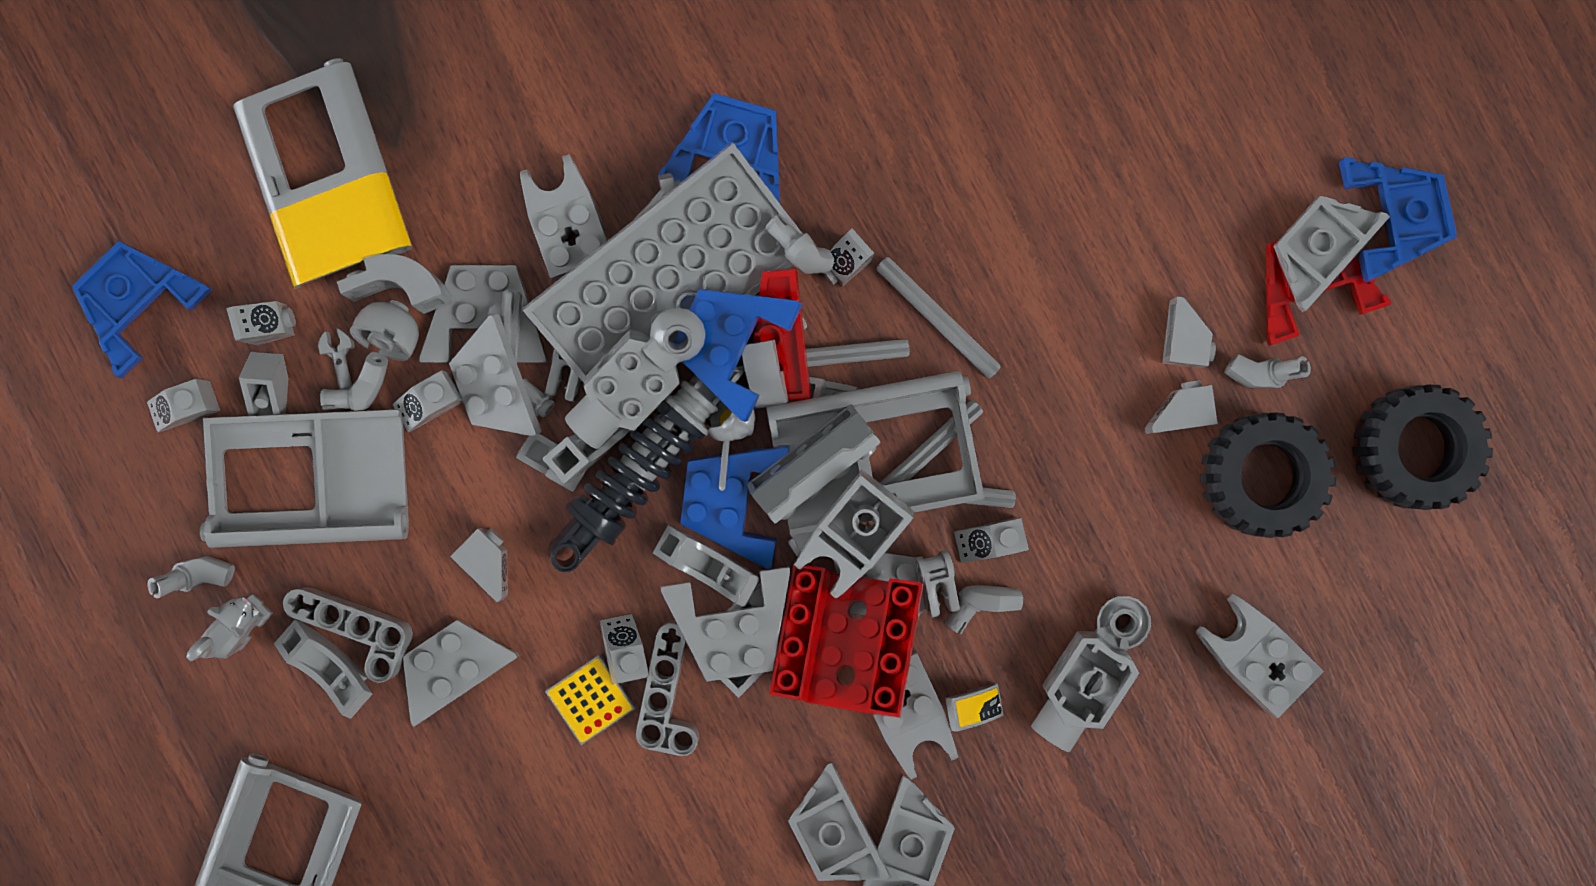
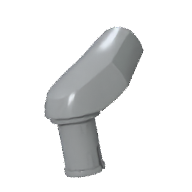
(800, 247)
(1268, 373)
(363, 391)
(191, 574)
(983, 598)

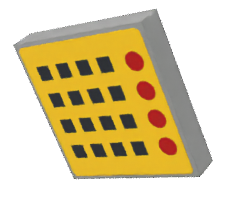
(590, 700)

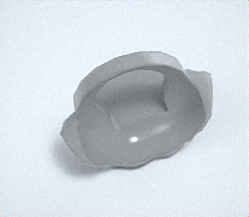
(732, 427)

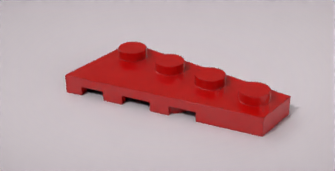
(789, 344)

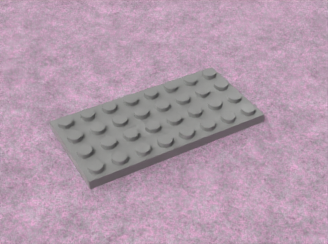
(692, 239)

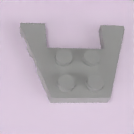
(475, 297)
(733, 640)

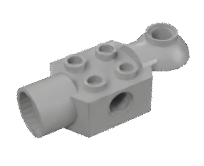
(634, 377)
(1092, 674)

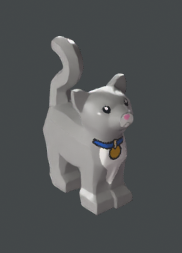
(231, 628)

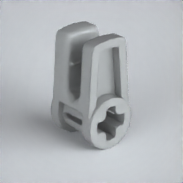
(555, 379)
(931, 572)

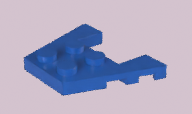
(727, 121)
(1417, 213)
(121, 289)
(728, 326)
(723, 513)

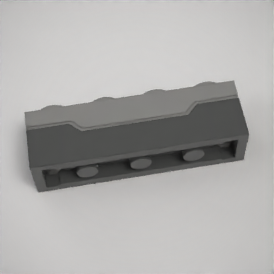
(813, 464)

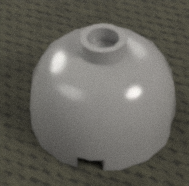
(388, 328)

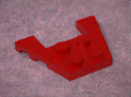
(1279, 317)

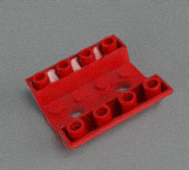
(823, 639)

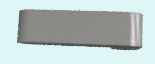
(347, 626)
(668, 686)

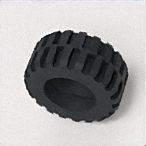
(1463, 439)
(1309, 482)

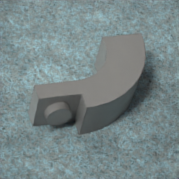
(399, 272)
(575, 456)
(706, 565)
(326, 665)

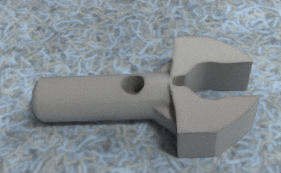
(338, 355)

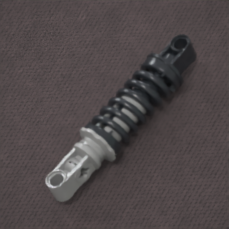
(677, 424)

